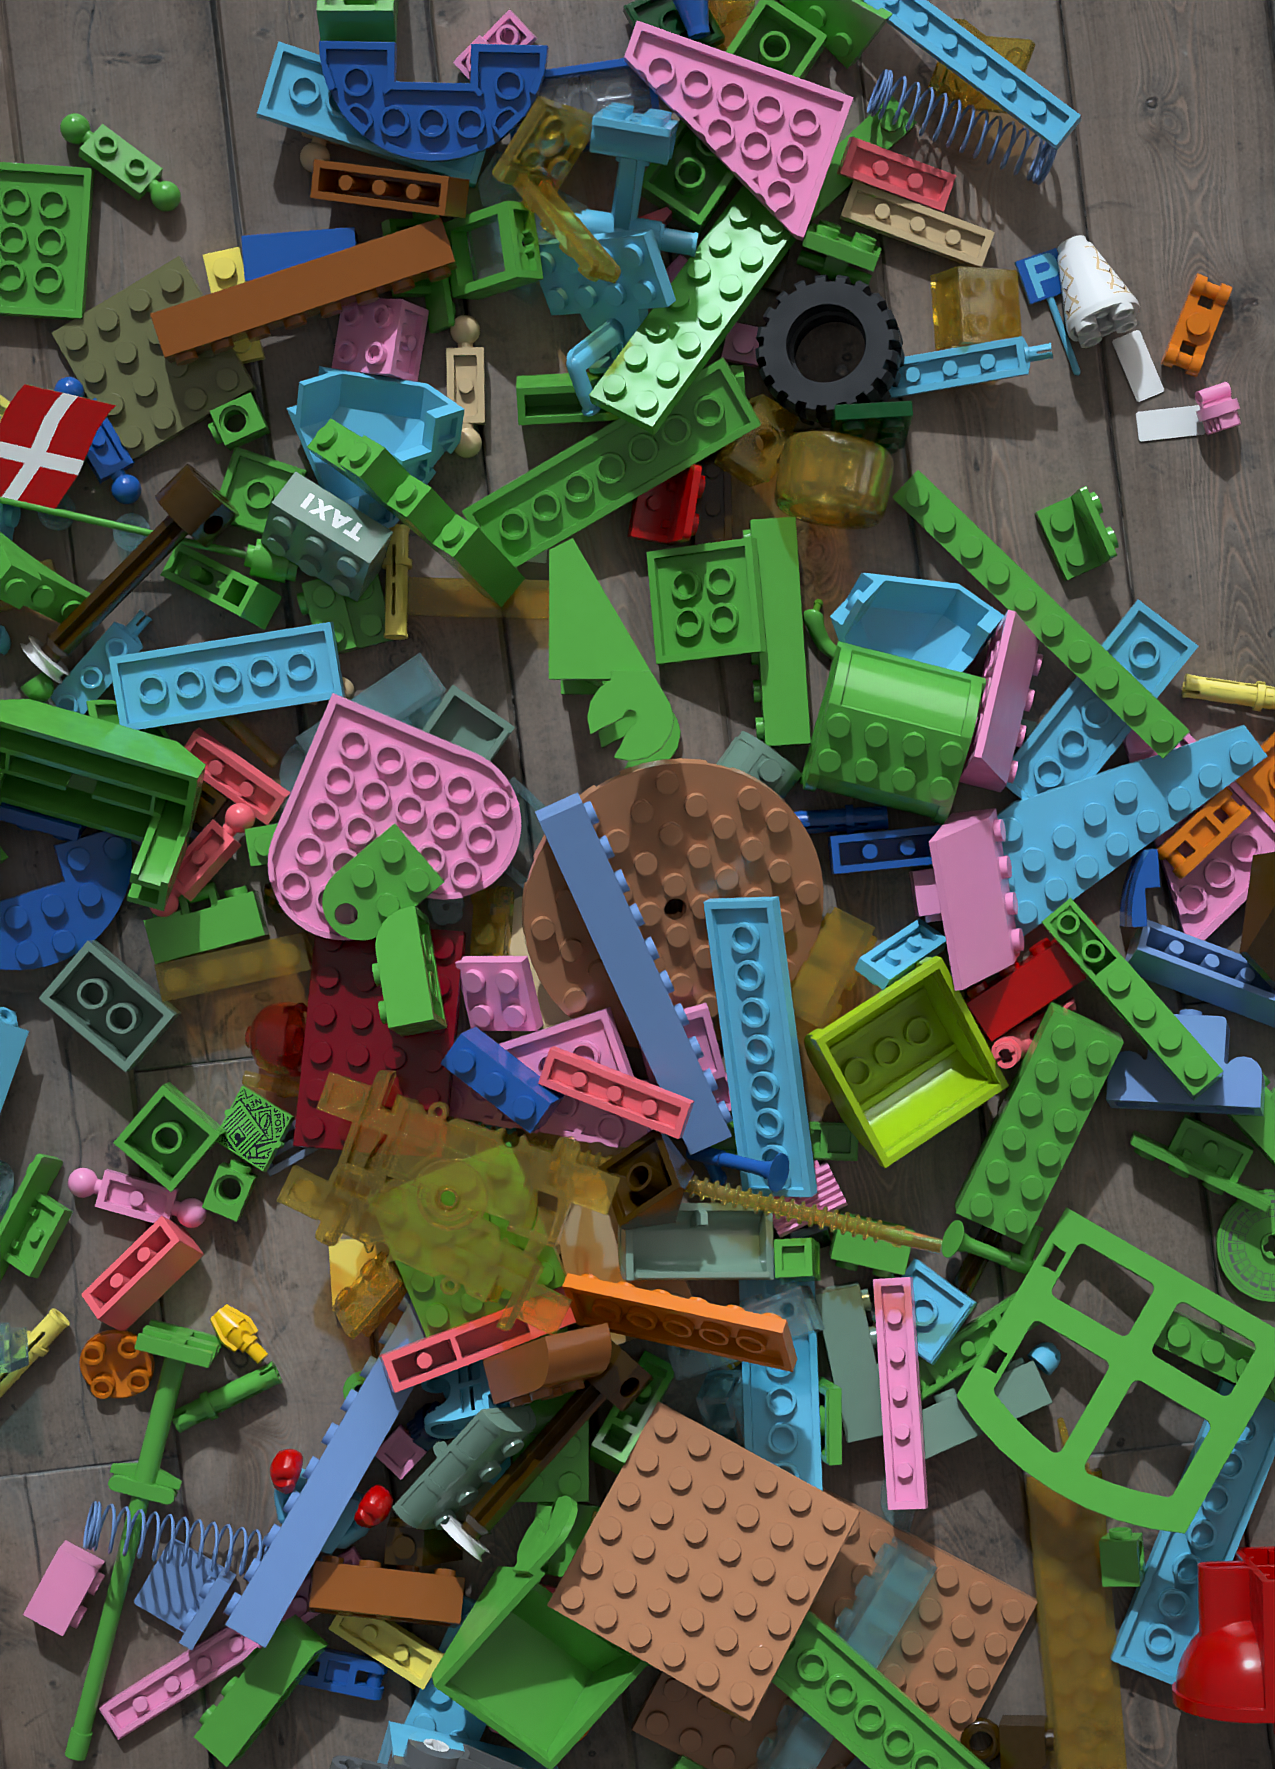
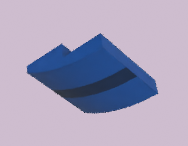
(1140, 875)

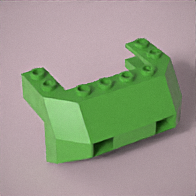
(105, 781)

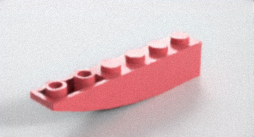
(457, 1348)

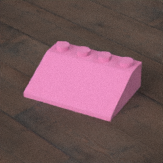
(998, 726)
(975, 896)

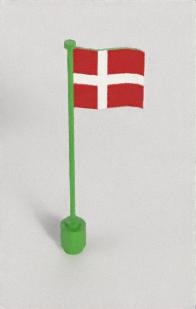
(44, 449)

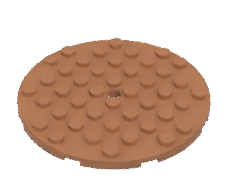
(681, 835)

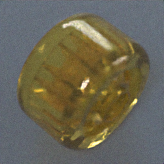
(833, 480)

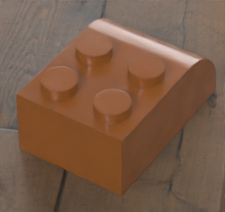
(548, 1366)

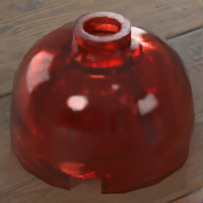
(278, 1038)

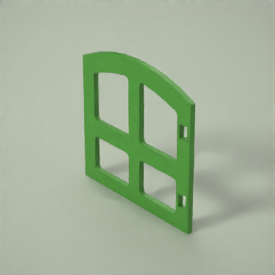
(1129, 1361)

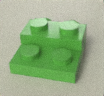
(355, 623)

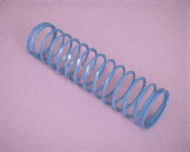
(884, 84)
(95, 1522)

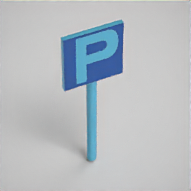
(1042, 281)

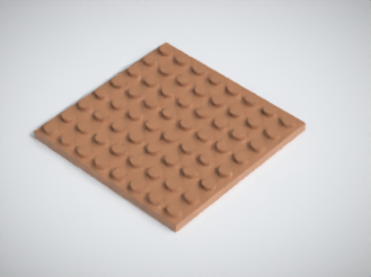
(939, 1659)

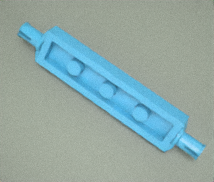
(967, 366)
(93, 671)

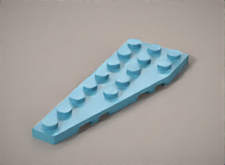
(1090, 827)

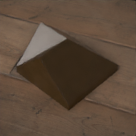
(650, 1182)

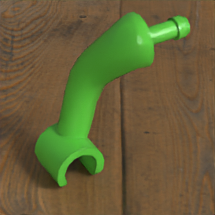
(815, 625)

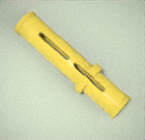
(396, 586)
(1231, 692)
(52, 1326)

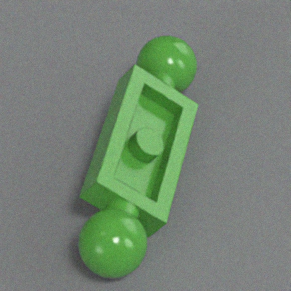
(120, 162)

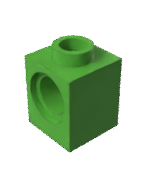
(255, 422)
(222, 1204)
(797, 1260)
(1122, 1558)

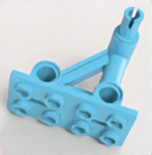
(635, 143)

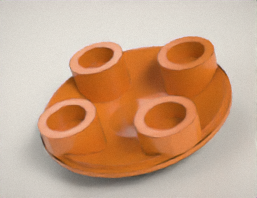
(114, 1366)

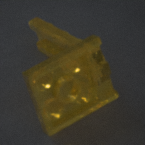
(537, 166)

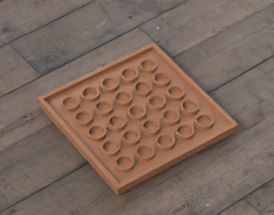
(704, 1560)

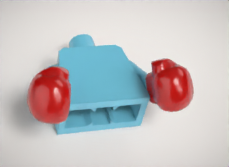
(356, 1519)

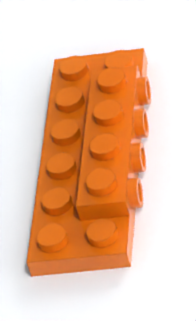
(682, 1321)

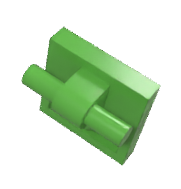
(840, 251)

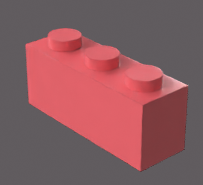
(142, 1274)

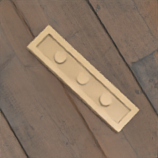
(917, 225)

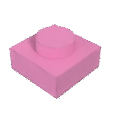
(741, 345)
(400, 1452)

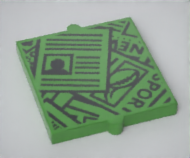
(255, 1128)

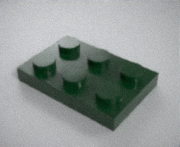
(878, 422)

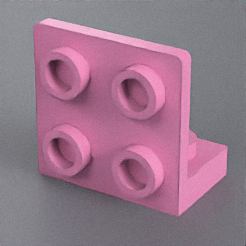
(381, 338)

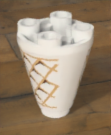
(1092, 294)

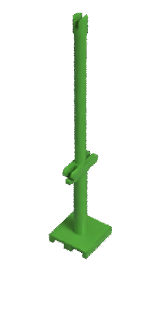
(144, 1483)

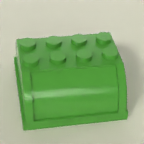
(892, 731)

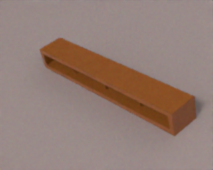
(304, 291)

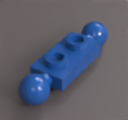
(107, 454)

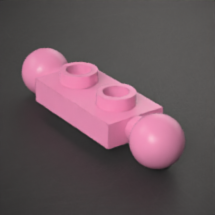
(136, 1197)

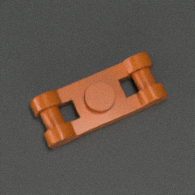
(1196, 325)
(1202, 832)

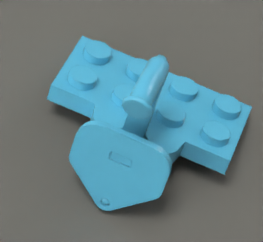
(607, 308)

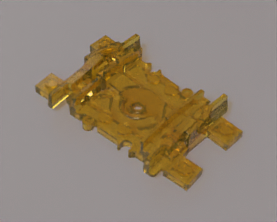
(439, 1156)

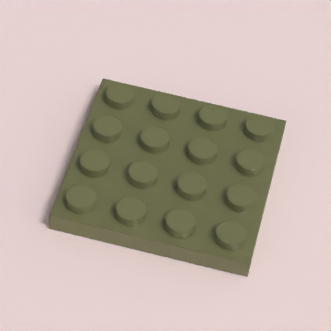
(123, 364)

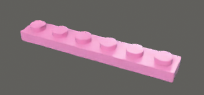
(900, 1393)

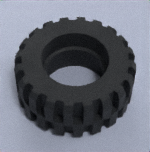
(810, 308)

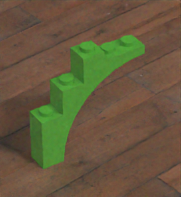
(419, 508)
(34, 585)

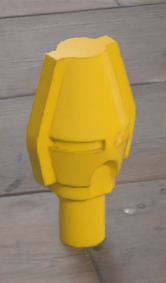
(237, 1332)

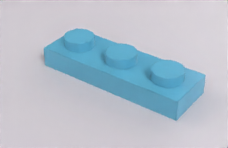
(900, 953)

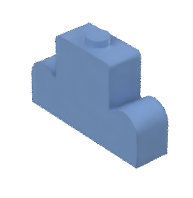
(1149, 1086)

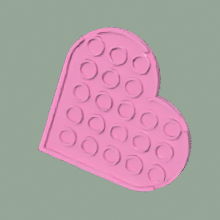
(382, 772)

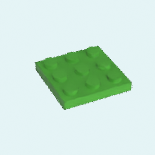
(706, 601)

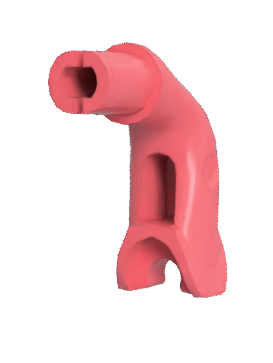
(1015, 1043)

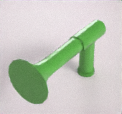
(958, 1241)

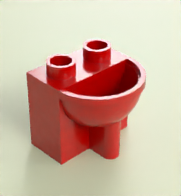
(1231, 1660)

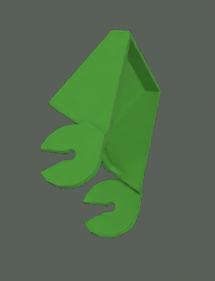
(599, 658)
(526, 1664)

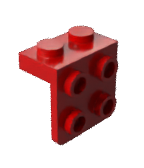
(668, 510)

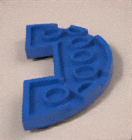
(429, 117)
(62, 917)

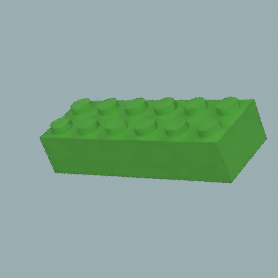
(695, 178)
(1038, 1122)

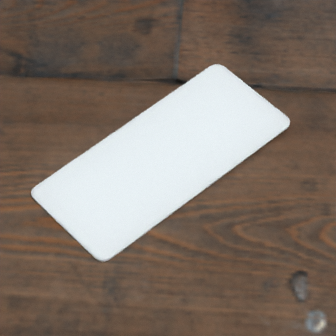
(1138, 365)
(1169, 423)

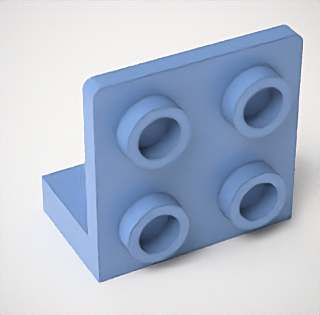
(184, 1594)

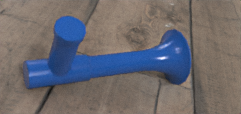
(713, 1159)

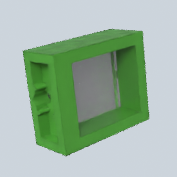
(494, 250)

